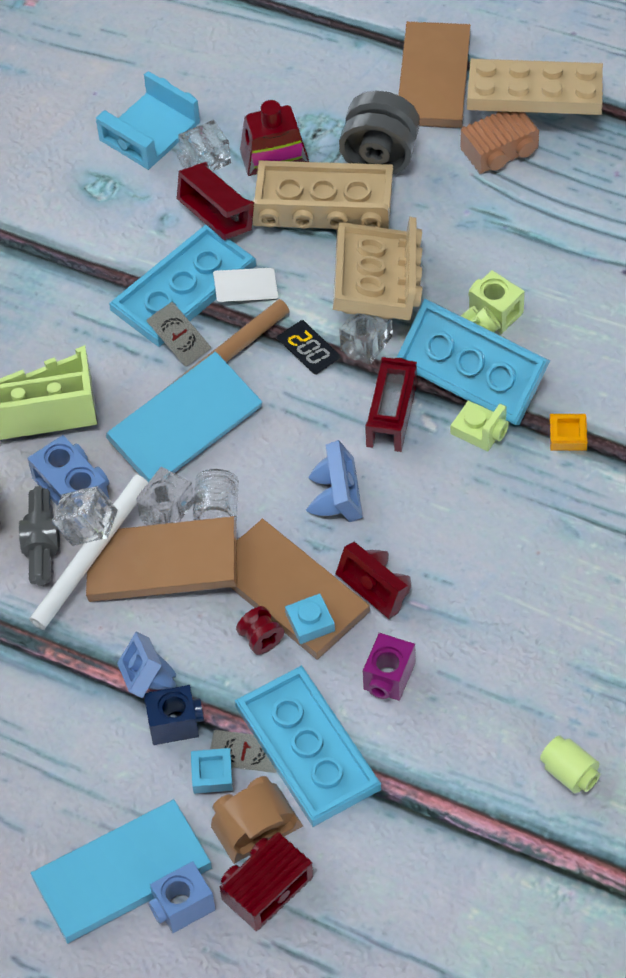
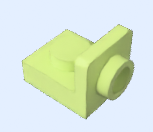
(480, 425)

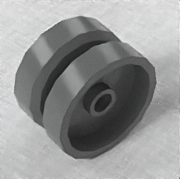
(379, 130)

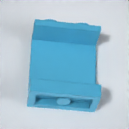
(150, 124)

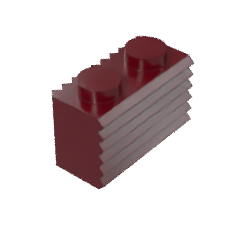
(265, 880)

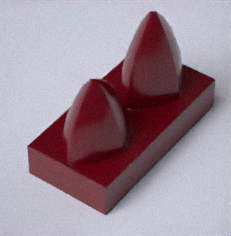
(369, 577)

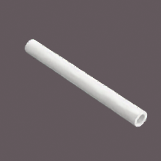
(85, 558)

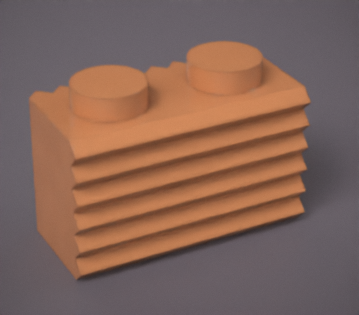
(499, 140)

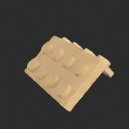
(535, 86)
(322, 194)
(378, 270)

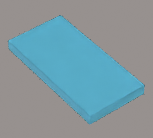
(180, 278)
(473, 361)
(184, 418)
(307, 746)
(117, 870)

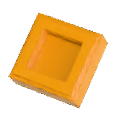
(568, 432)

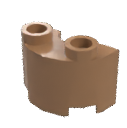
(252, 815)

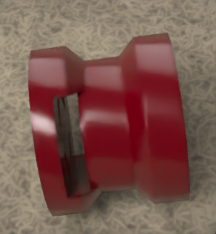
(260, 630)

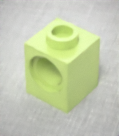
(499, 296)

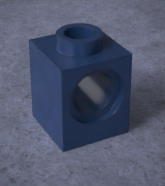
(171, 729)

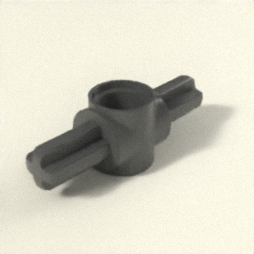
(38, 536)

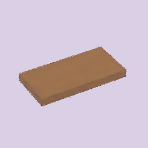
(435, 71)
(165, 560)
(279, 573)

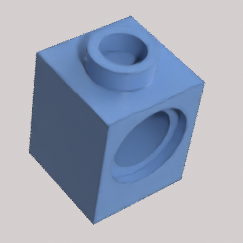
(186, 882)

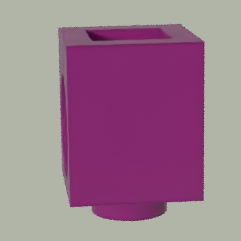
(391, 653)

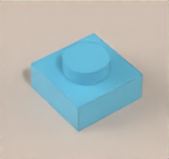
(310, 618)
(211, 770)

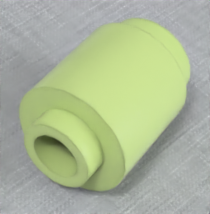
(570, 764)

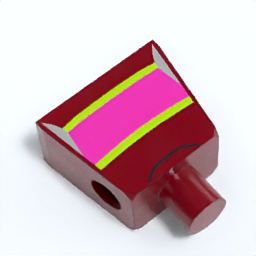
(271, 137)

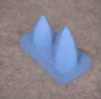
(344, 494)
(144, 667)

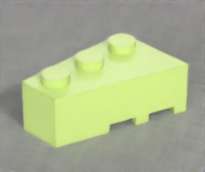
(48, 398)

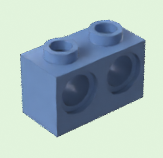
(71, 477)

